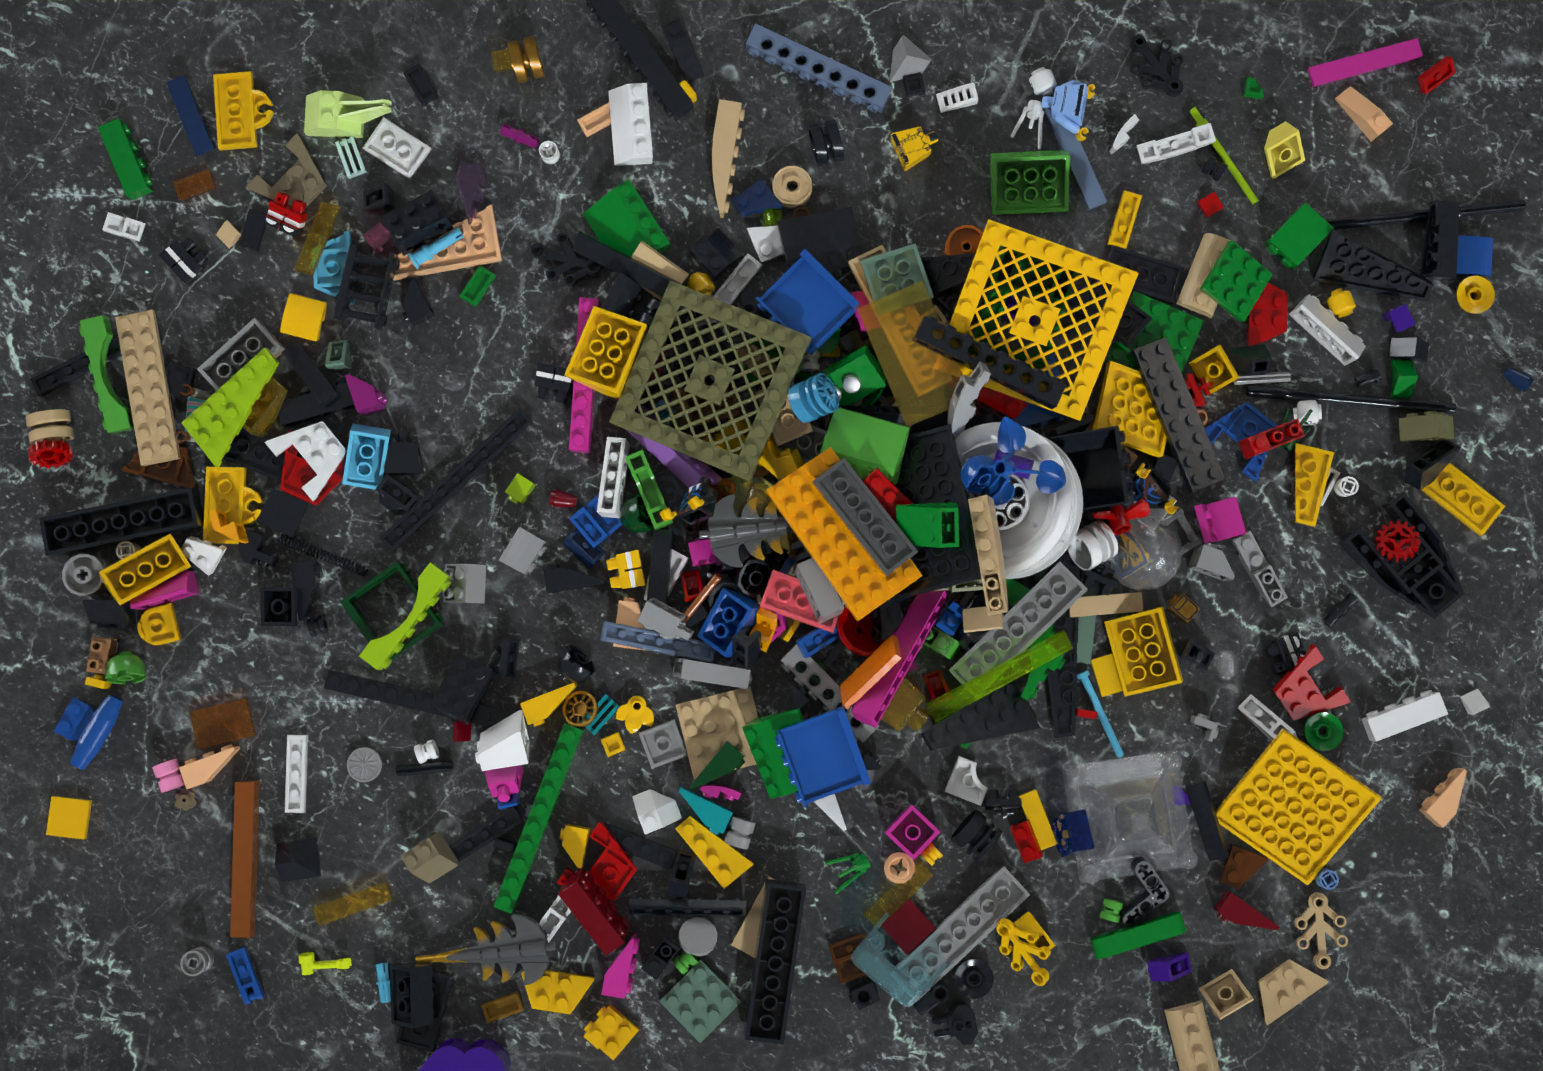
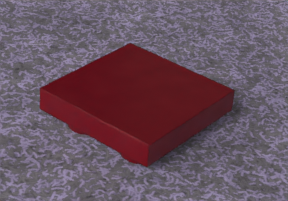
(908, 926)

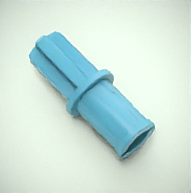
(383, 982)

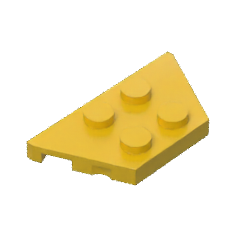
(558, 991)

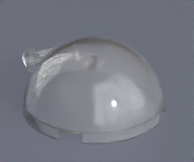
(1151, 552)

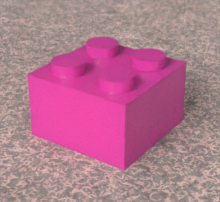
(911, 831)

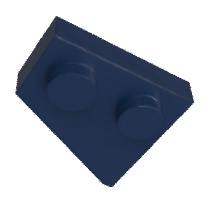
(755, 199)

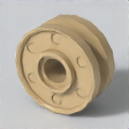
(796, 176)

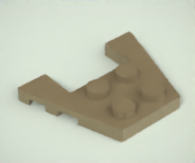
(299, 182)

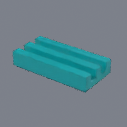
(611, 702)

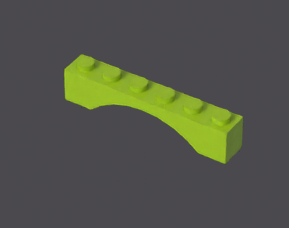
(430, 585)

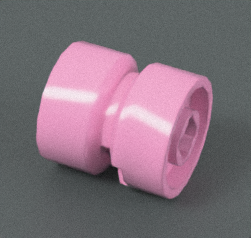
(168, 775)

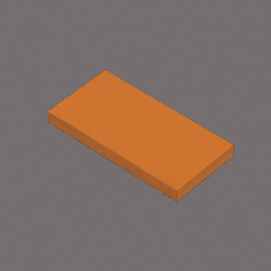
(870, 672)

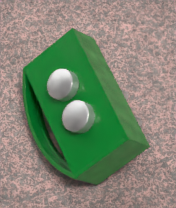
(856, 377)

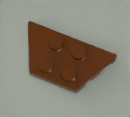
(174, 472)

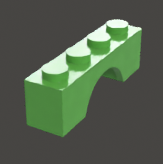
(648, 488)

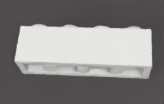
(1404, 716)

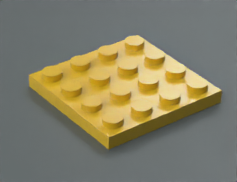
(1127, 405)

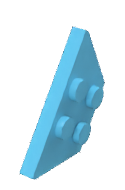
(331, 265)

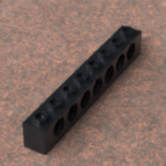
(960, 355)

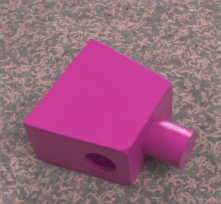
(504, 781)

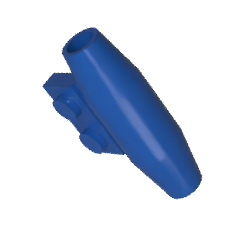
(88, 727)

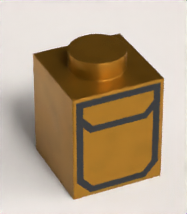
(1182, 607)

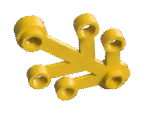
(1009, 932)

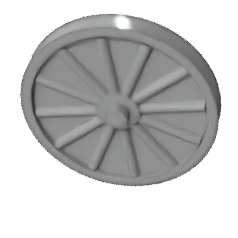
(364, 764)

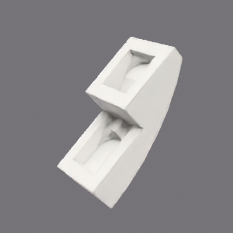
(1122, 137)
(123, 227)

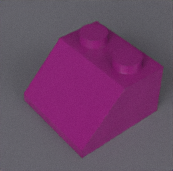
(366, 397)

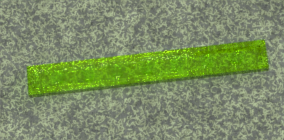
(999, 676)

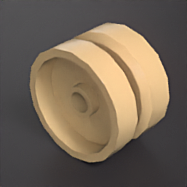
(49, 425)

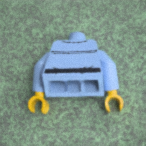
(1069, 106)

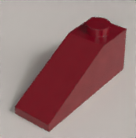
(1239, 912)

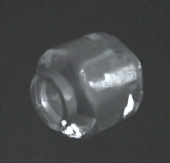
(1226, 665)

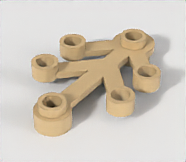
(1319, 928)

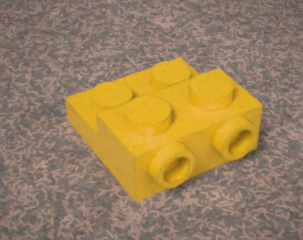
(610, 1031)

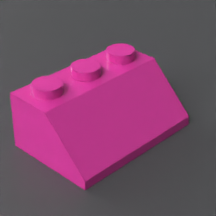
(173, 589)

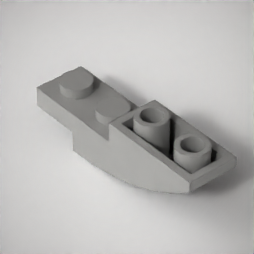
(961, 403)
(1258, 569)

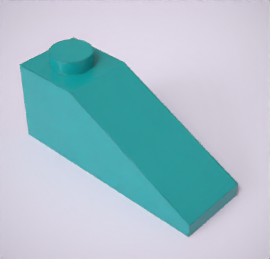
(711, 813)

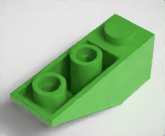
(942, 643)

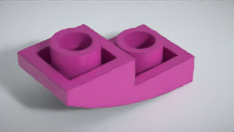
(713, 790)

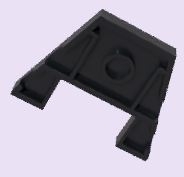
(711, 350)

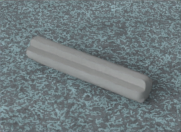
(1272, 377)

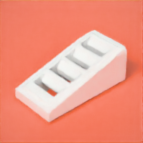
(959, 104)

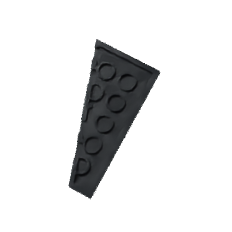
(989, 717)

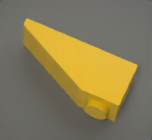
(543, 706)

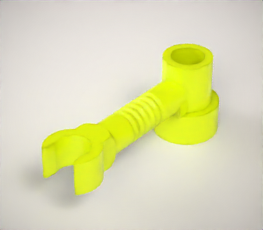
(309, 963)

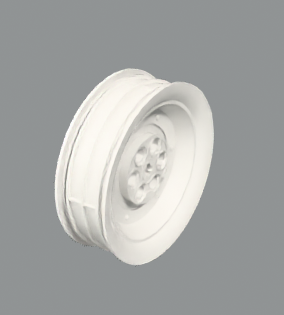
(1046, 520)

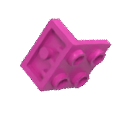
(1220, 520)

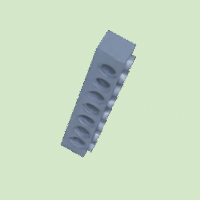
(761, 35)

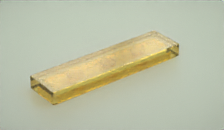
(317, 238)
(898, 894)
(352, 903)

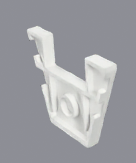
(318, 448)

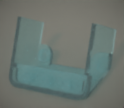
(886, 975)

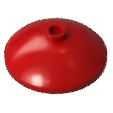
(858, 643)

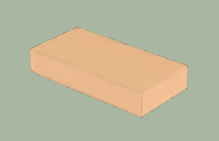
(595, 120)

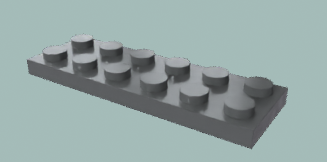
(864, 517)

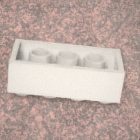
(630, 125)
(1328, 330)

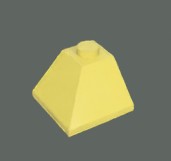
(1283, 149)

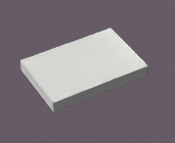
(397, 148)

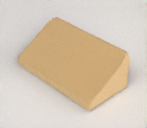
(978, 620)

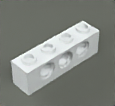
(613, 477)

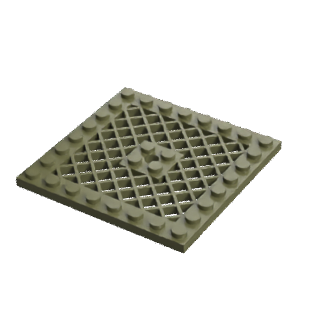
(654, 346)

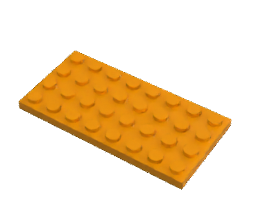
(832, 544)

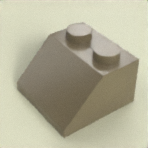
(430, 858)

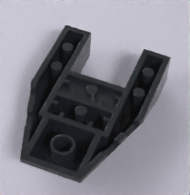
(1422, 581)

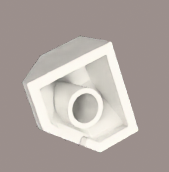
(655, 810)

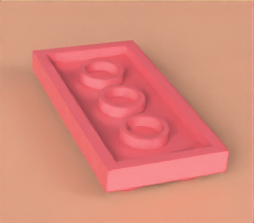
(788, 599)

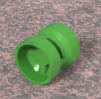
(1109, 914)
(684, 961)

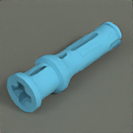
(428, 251)

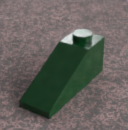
(721, 764)

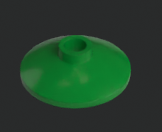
(1332, 731)

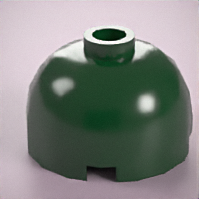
(635, 515)

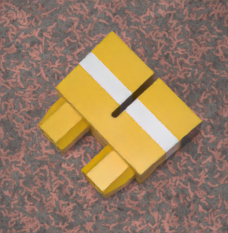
(624, 562)

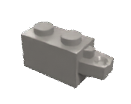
(664, 620)

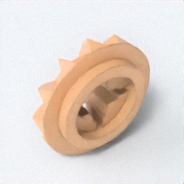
(895, 860)

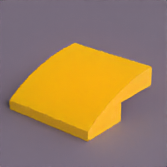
(303, 317)

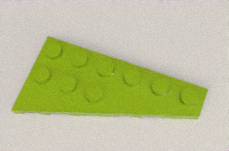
(226, 411)

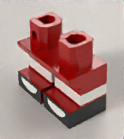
(286, 217)

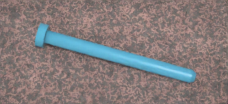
(1100, 712)

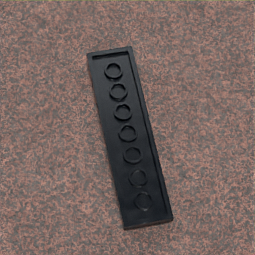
(1178, 415)

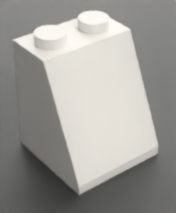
(504, 744)

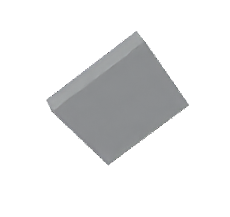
(663, 744)

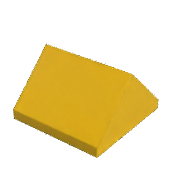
(1214, 368)

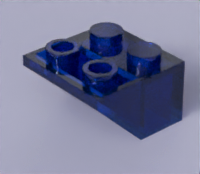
(1072, 833)

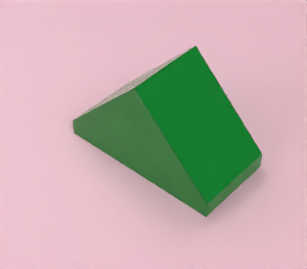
(1402, 378)

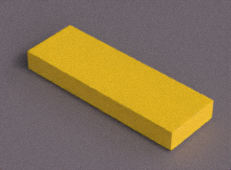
(1124, 219)
(1035, 813)

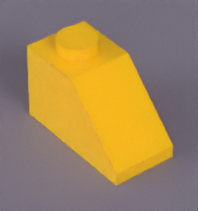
(575, 842)

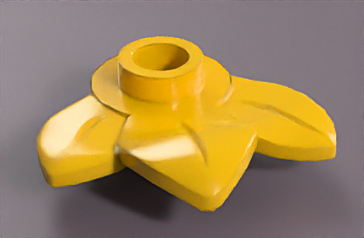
(635, 717)

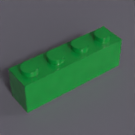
(126, 159)

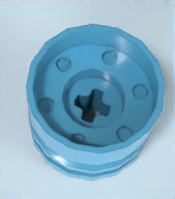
(813, 398)

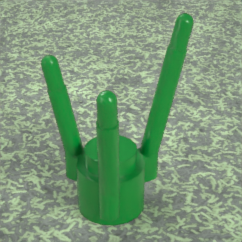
(859, 864)

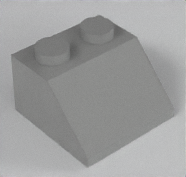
(1211, 562)

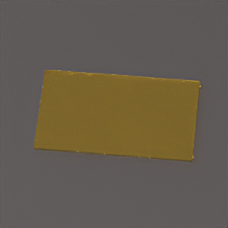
(917, 376)

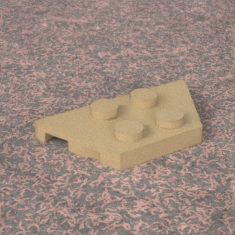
(1286, 988)

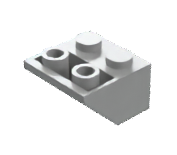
(466, 583)

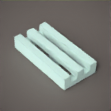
(345, 142)

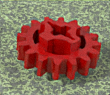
(50, 453)
(1386, 541)

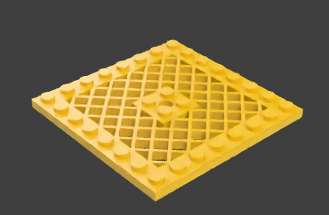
(1121, 283)

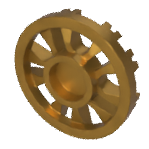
(580, 709)

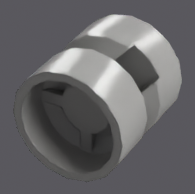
(739, 832)
(197, 961)

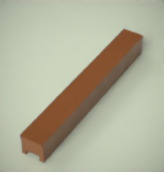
(245, 859)

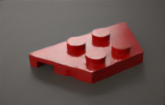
(1267, 316)

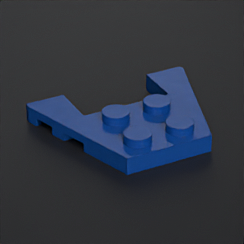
(1241, 424)

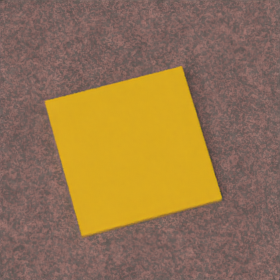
(1296, 806)

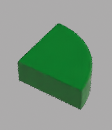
(1252, 89)

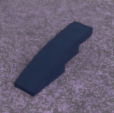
(190, 115)

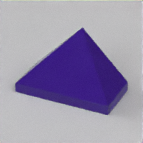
(1020, 462)

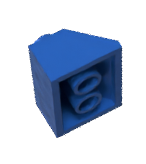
(727, 618)

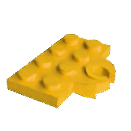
(239, 110)
(228, 493)

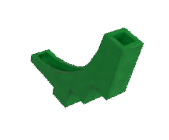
(1015, 593)

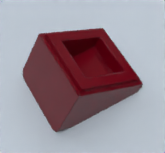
(461, 732)

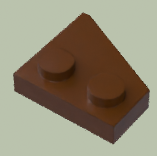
(1240, 866)

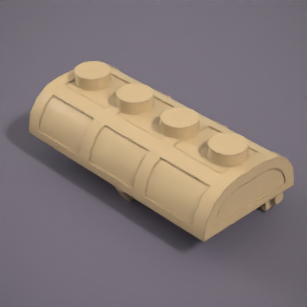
(1207, 254)
(1191, 1037)

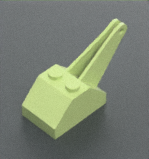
(340, 114)

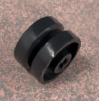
(825, 143)

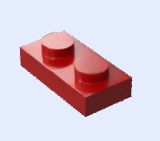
(1436, 75)
(1026, 841)

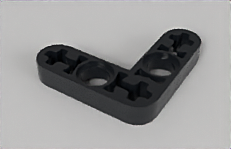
(1149, 895)

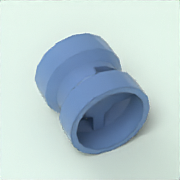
(1323, 877)

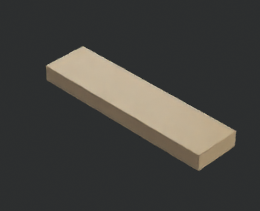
(1106, 604)

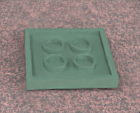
(894, 271)
(700, 1001)

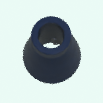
(1518, 379)

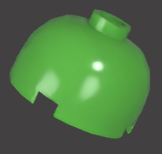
(124, 668)

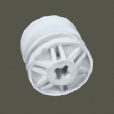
(1093, 545)

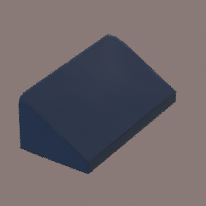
(583, 549)

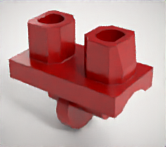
(1198, 398)

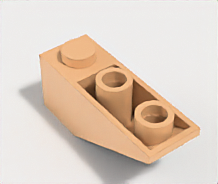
(204, 770)
(1444, 802)

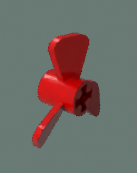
(1119, 518)

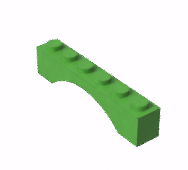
(97, 337)

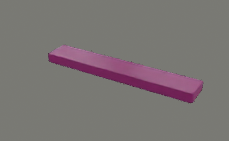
(1365, 62)

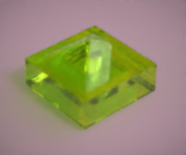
(771, 217)

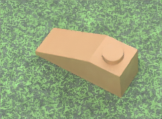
(1364, 113)

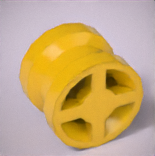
(931, 853)

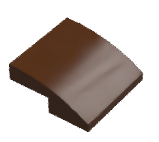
(841, 956)

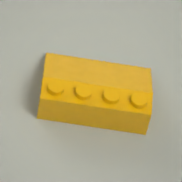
(606, 352)
(1144, 651)

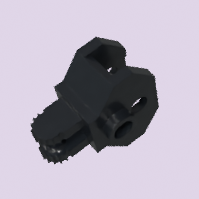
(956, 1021)

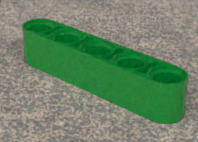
(1138, 935)

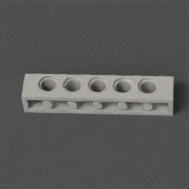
(790, 660)

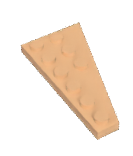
(476, 248)

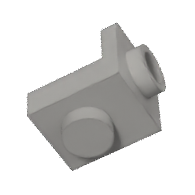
(1203, 721)

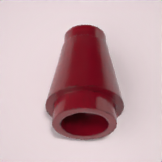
(562, 499)

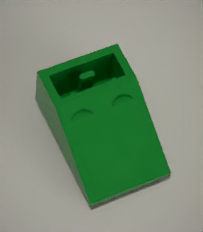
(929, 524)

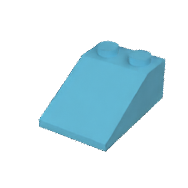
(366, 456)

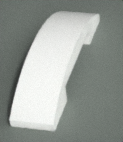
(1176, 145)

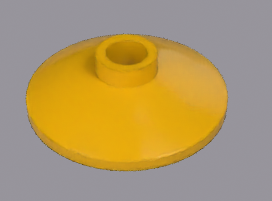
(1483, 293)

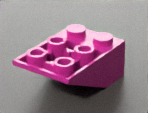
(618, 976)

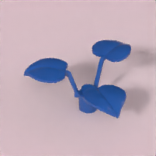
(1011, 438)

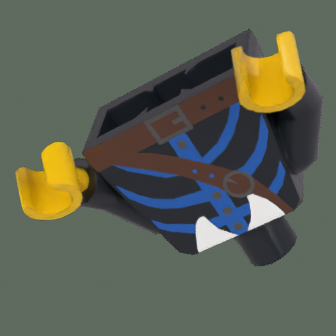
(1151, 487)
(696, 505)

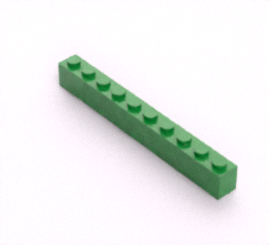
(539, 818)

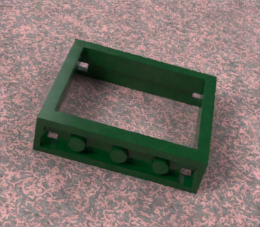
(363, 625)

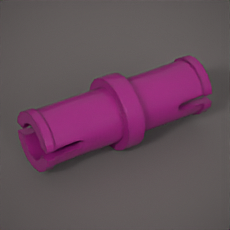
(519, 136)

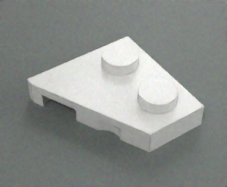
(203, 553)

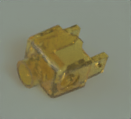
(906, 708)

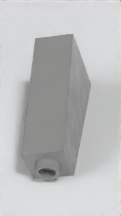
(711, 673)

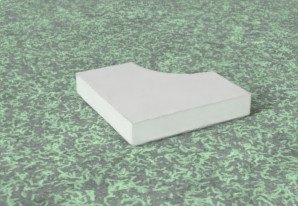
(964, 782)

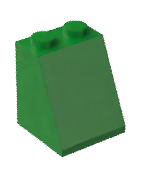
(1298, 236)

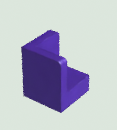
(1400, 318)

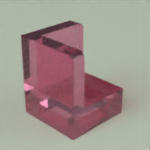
(377, 237)

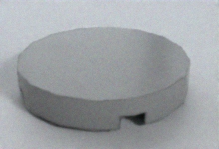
(697, 936)

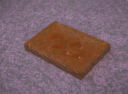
(222, 723)

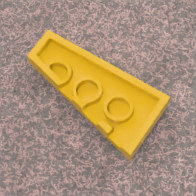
(720, 858)

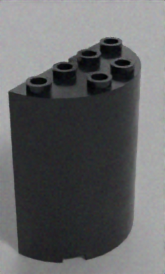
(1100, 464)

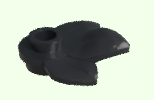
(749, 301)

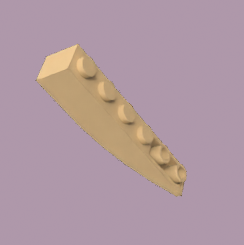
(725, 149)
(989, 553)

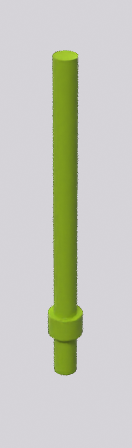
(1226, 159)

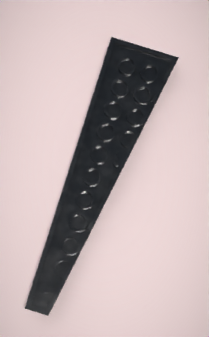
(1063, 681)

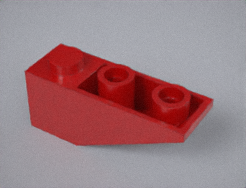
(1271, 438)

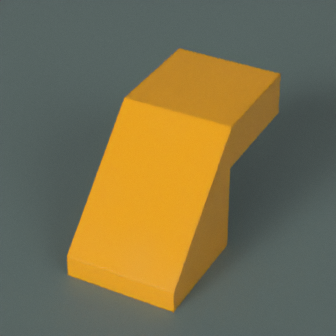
(232, 530)
(766, 625)

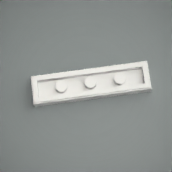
(296, 773)

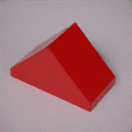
(691, 584)
(935, 684)

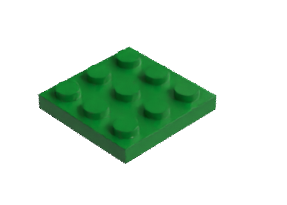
(1236, 281)

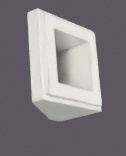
(1474, 702)

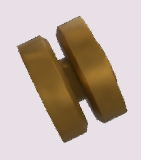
(526, 59)

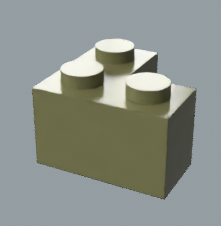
(1430, 427)

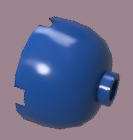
(978, 474)

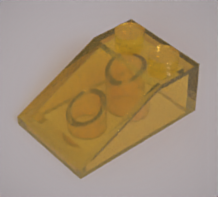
(266, 408)

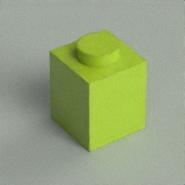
(519, 489)

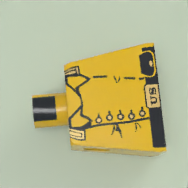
(912, 146)

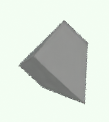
(907, 60)

